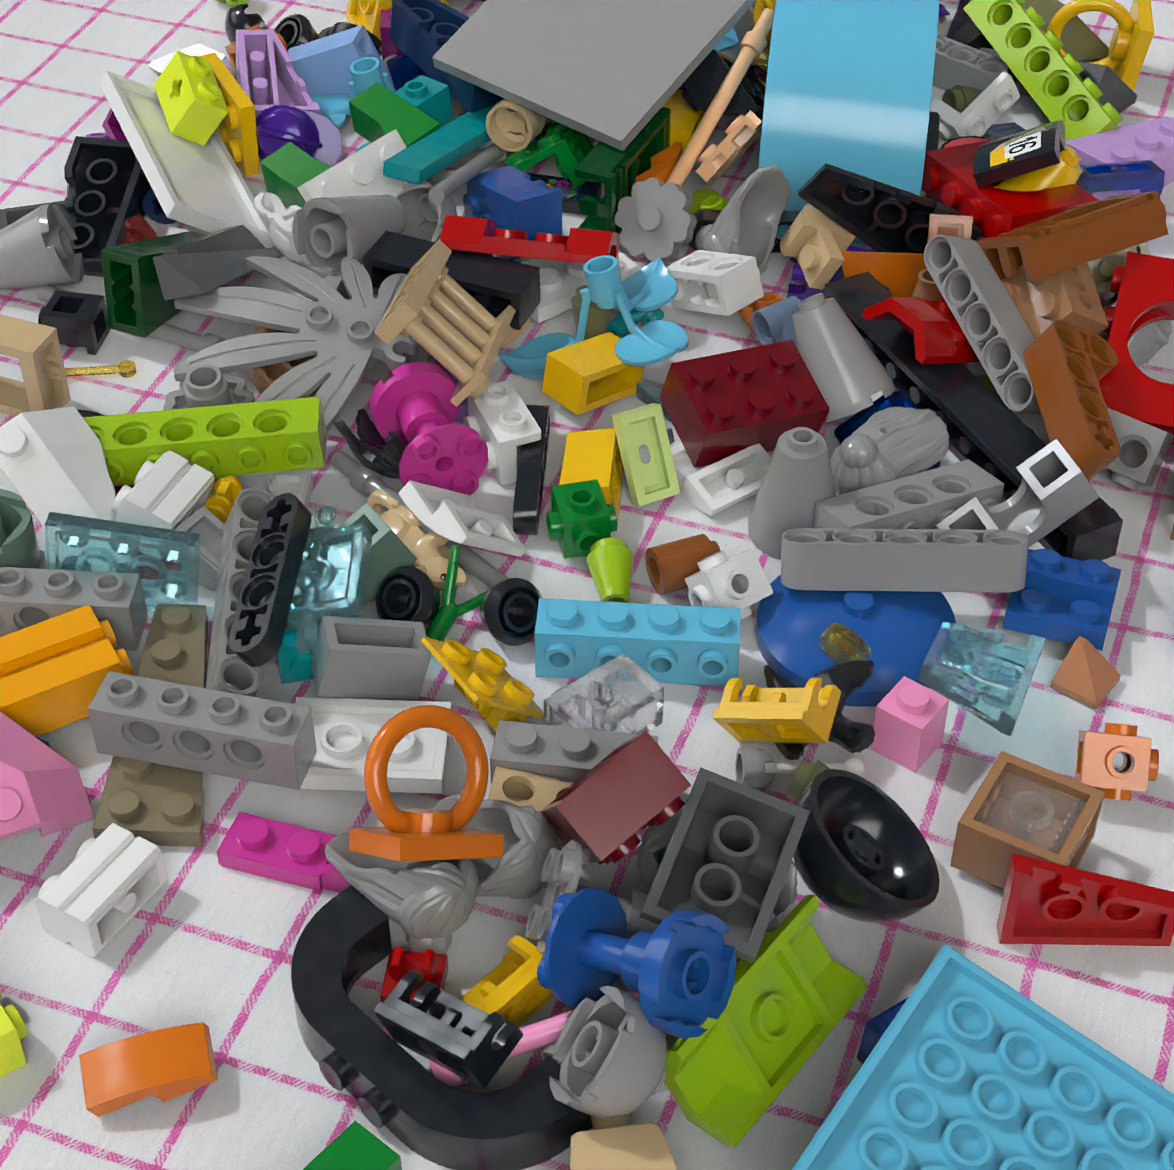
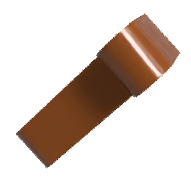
(1065, 376)

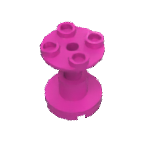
(420, 411)

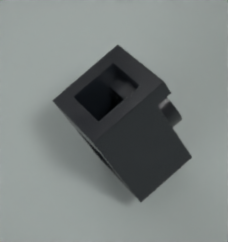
(78, 318)

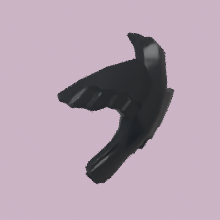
(372, 449)
(846, 733)

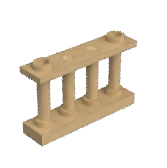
(437, 304)

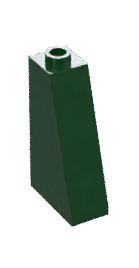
(133, 287)

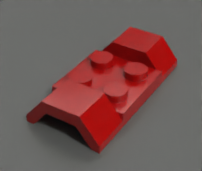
(483, 237)
(932, 324)

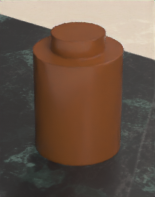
(677, 560)

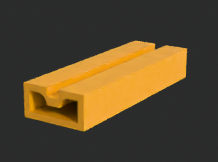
(56, 669)

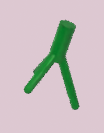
(449, 610)

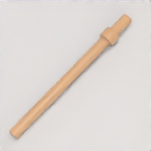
(750, 49)

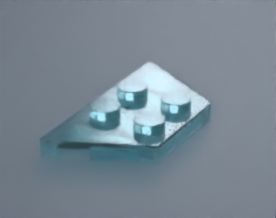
(982, 672)

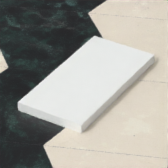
(189, 179)

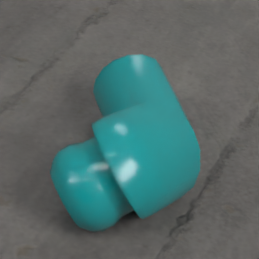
(618, 325)

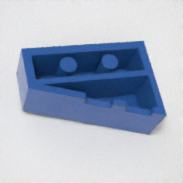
(515, 202)

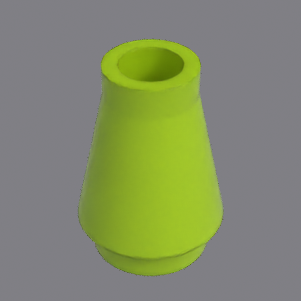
(611, 569)

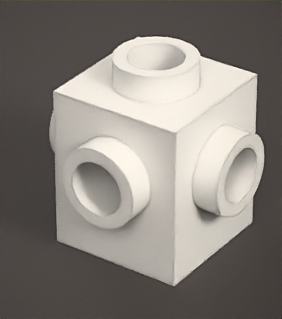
(729, 582)

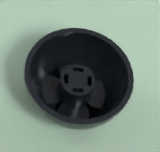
(863, 851)

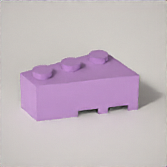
(268, 73)
(1136, 142)

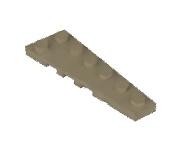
(153, 798)

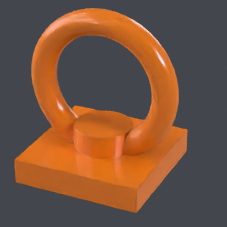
(426, 832)

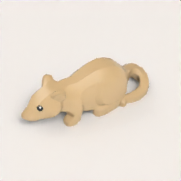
(428, 548)

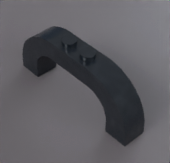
(442, 1124)

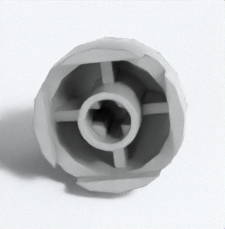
(609, 1056)

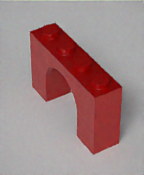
(995, 210)
(1144, 297)

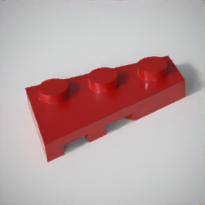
(1080, 907)

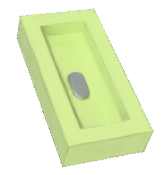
(646, 454)

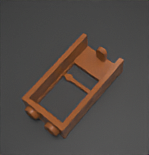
(1077, 235)

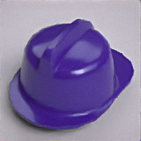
(303, 128)

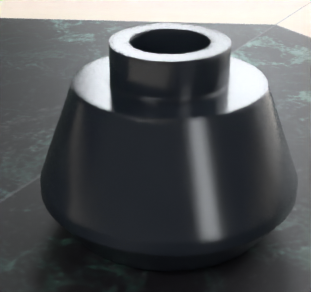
(296, 30)
(407, 596)
(511, 611)

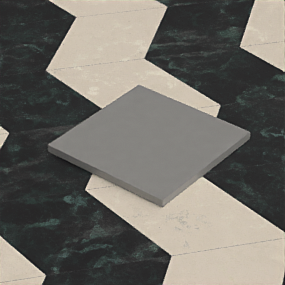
(588, 61)

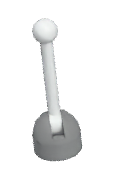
(757, 767)

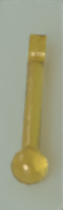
(125, 369)

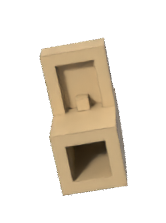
(816, 245)

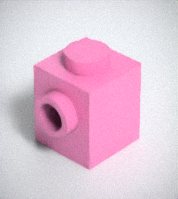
(909, 724)

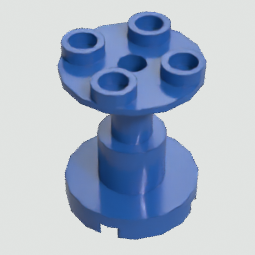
(678, 969)

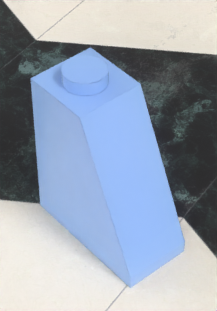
(327, 61)

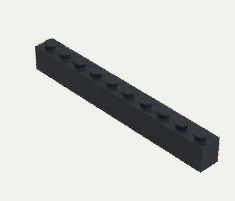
(975, 417)

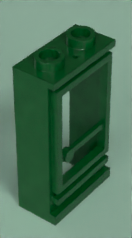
(619, 171)

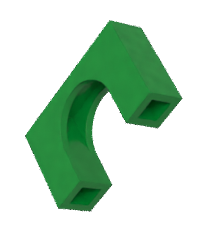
(373, 116)

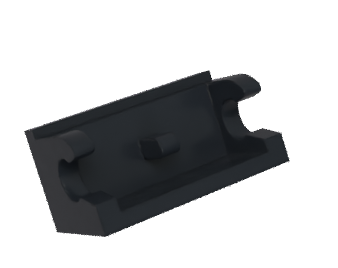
(448, 1029)

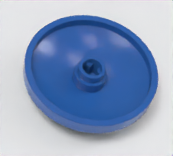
(893, 624)

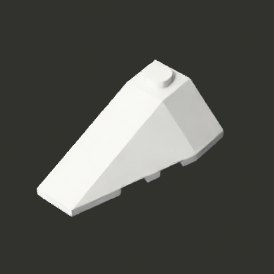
(57, 464)

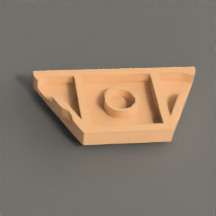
(720, 158)

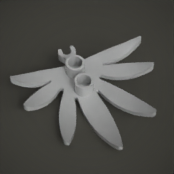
(329, 328)

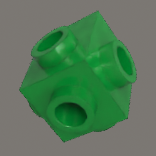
(579, 517)

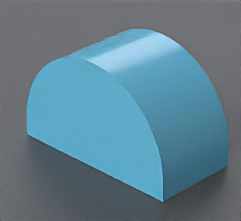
(849, 91)

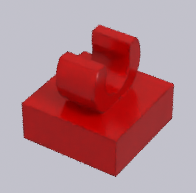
(400, 962)

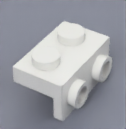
(503, 425)

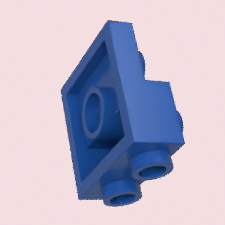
(1064, 598)

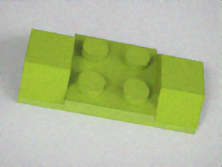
(766, 1033)

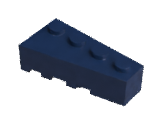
(420, 31)

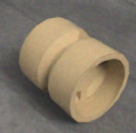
(513, 125)

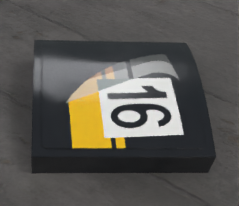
(1019, 153)

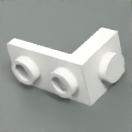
(980, 113)

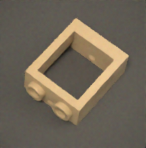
(40, 364)

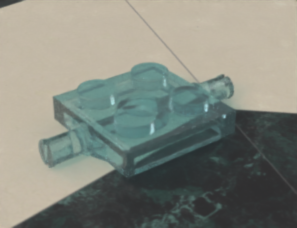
(329, 577)

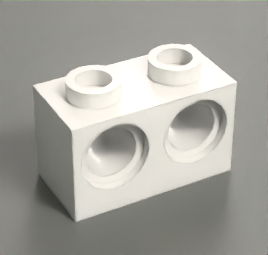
(716, 282)

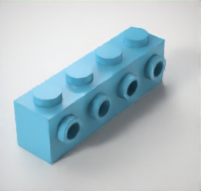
(665, 640)

